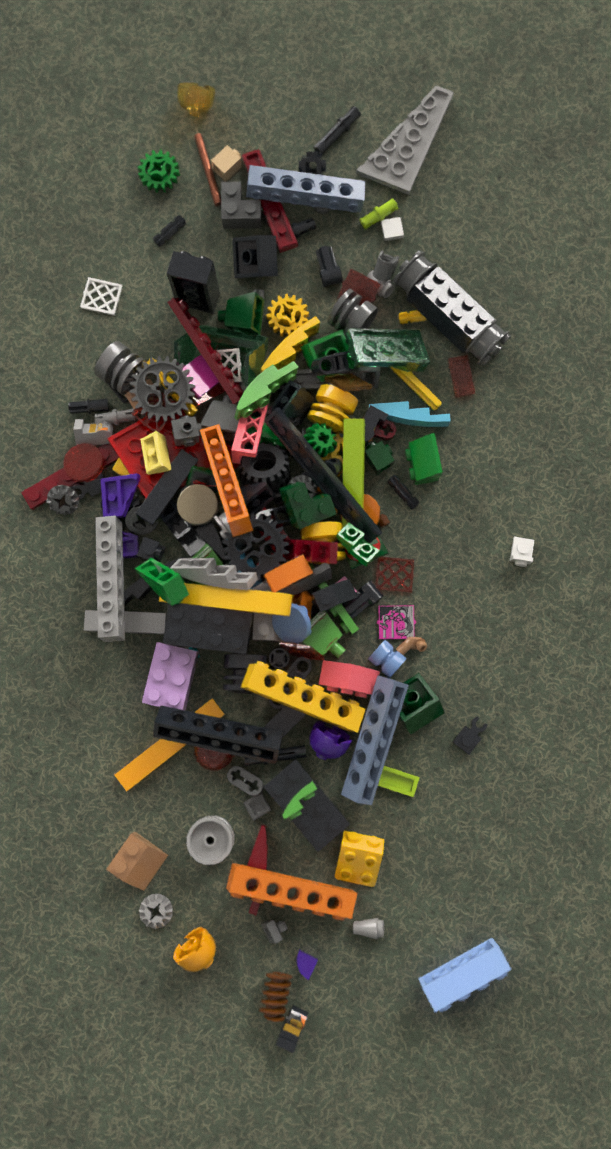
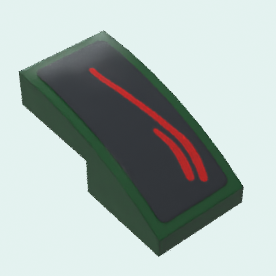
(202, 476)

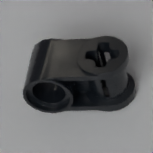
(334, 364)

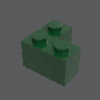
(303, 509)

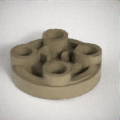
(197, 505)

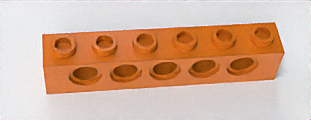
(226, 481)
(242, 874)

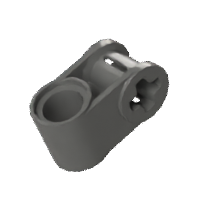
(385, 266)

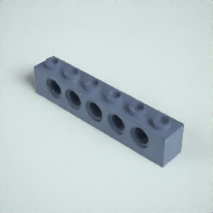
(305, 189)
(374, 740)

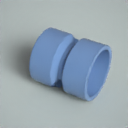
(387, 658)

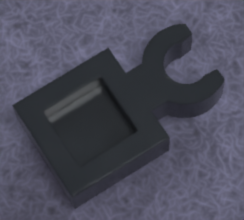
(92, 487)
(467, 738)

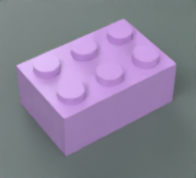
(170, 676)

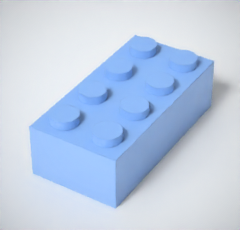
(464, 974)

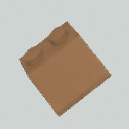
(137, 861)

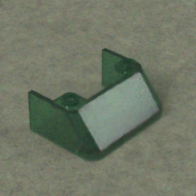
(251, 348)

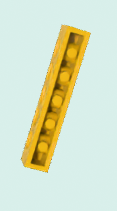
(254, 682)

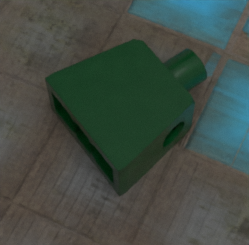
(243, 313)

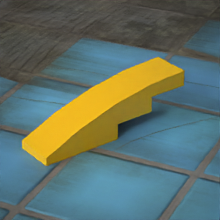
(287, 349)

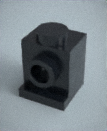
(150, 549)

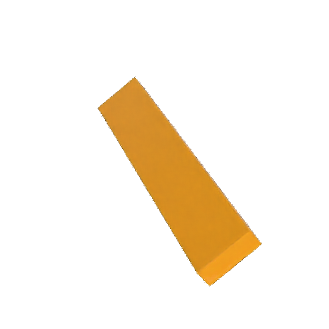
(158, 753)

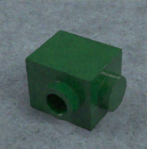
(379, 456)

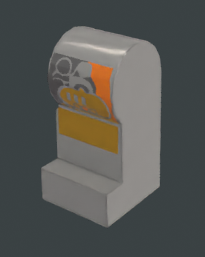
(92, 433)

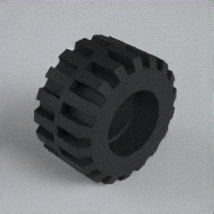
(267, 457)

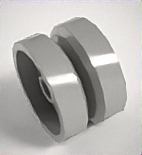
(198, 839)

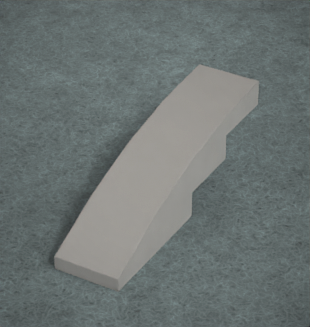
(209, 573)
(134, 622)

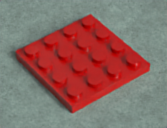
(129, 450)

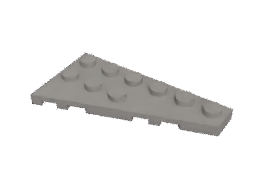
(405, 149)

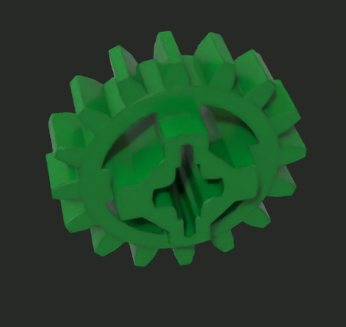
(158, 172)

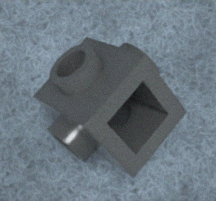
(185, 431)

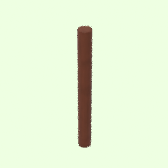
(208, 170)

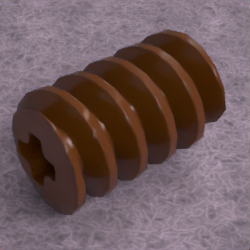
(276, 996)

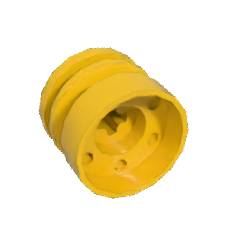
(332, 407)
(324, 532)

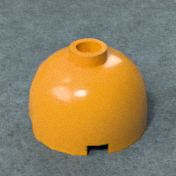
(197, 951)

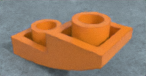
(288, 573)

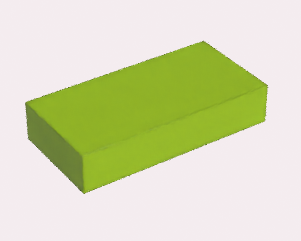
(398, 781)

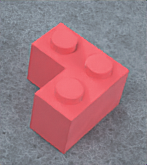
(348, 678)

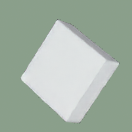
(392, 229)

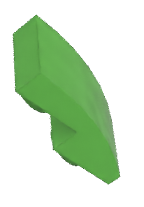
(294, 806)

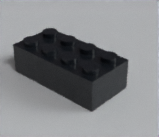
(194, 281)
(208, 628)
(319, 817)

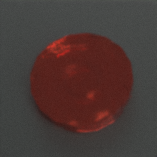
(83, 462)

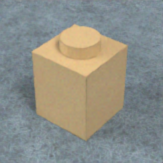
(226, 163)

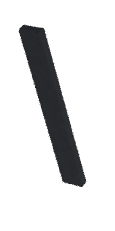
(321, 474)

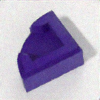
(306, 963)

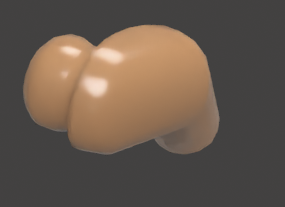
(415, 643)

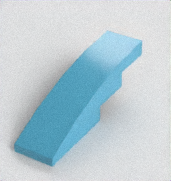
(400, 413)

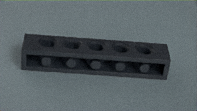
(217, 734)

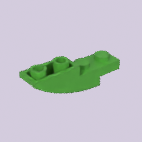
(260, 389)

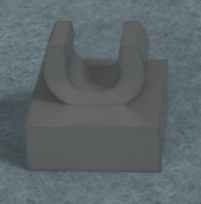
(273, 930)

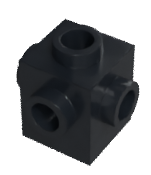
(312, 156)

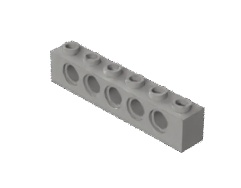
(110, 579)

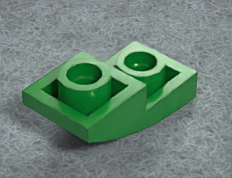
(354, 543)

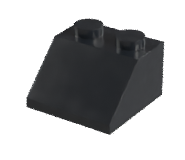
(255, 256)

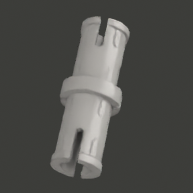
(115, 417)

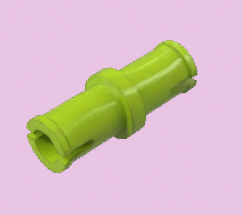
(379, 213)

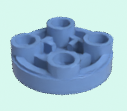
(293, 627)

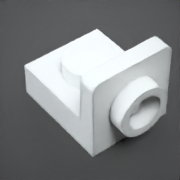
(522, 551)

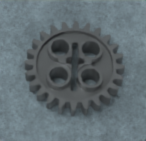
(180, 387)

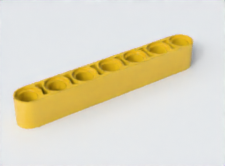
(239, 600)

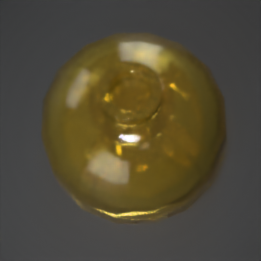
(195, 98)

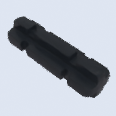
(169, 230)
(404, 493)

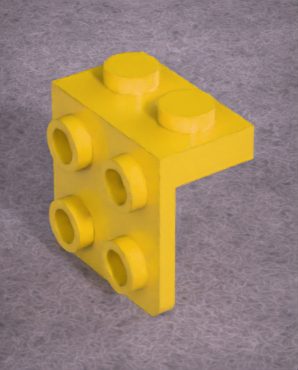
(359, 858)

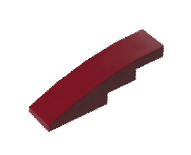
(312, 550)
(258, 860)

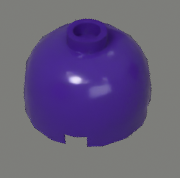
(329, 742)

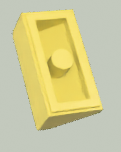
(155, 453)

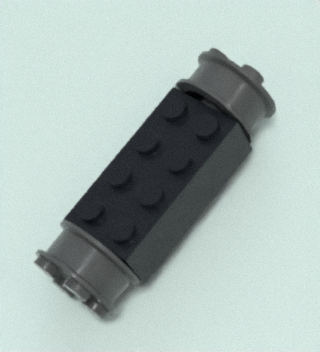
(450, 308)

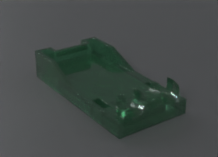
(387, 348)

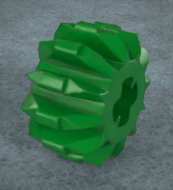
(320, 432)

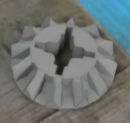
(165, 909)

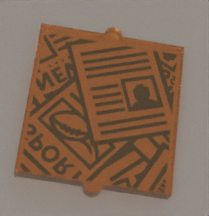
(348, 382)

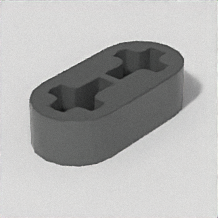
(243, 785)

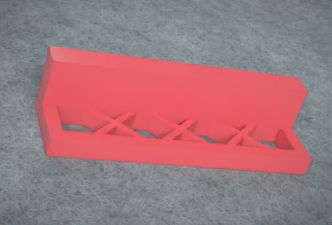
(243, 437)

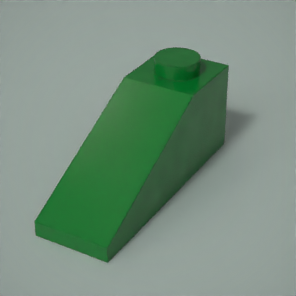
(163, 581)

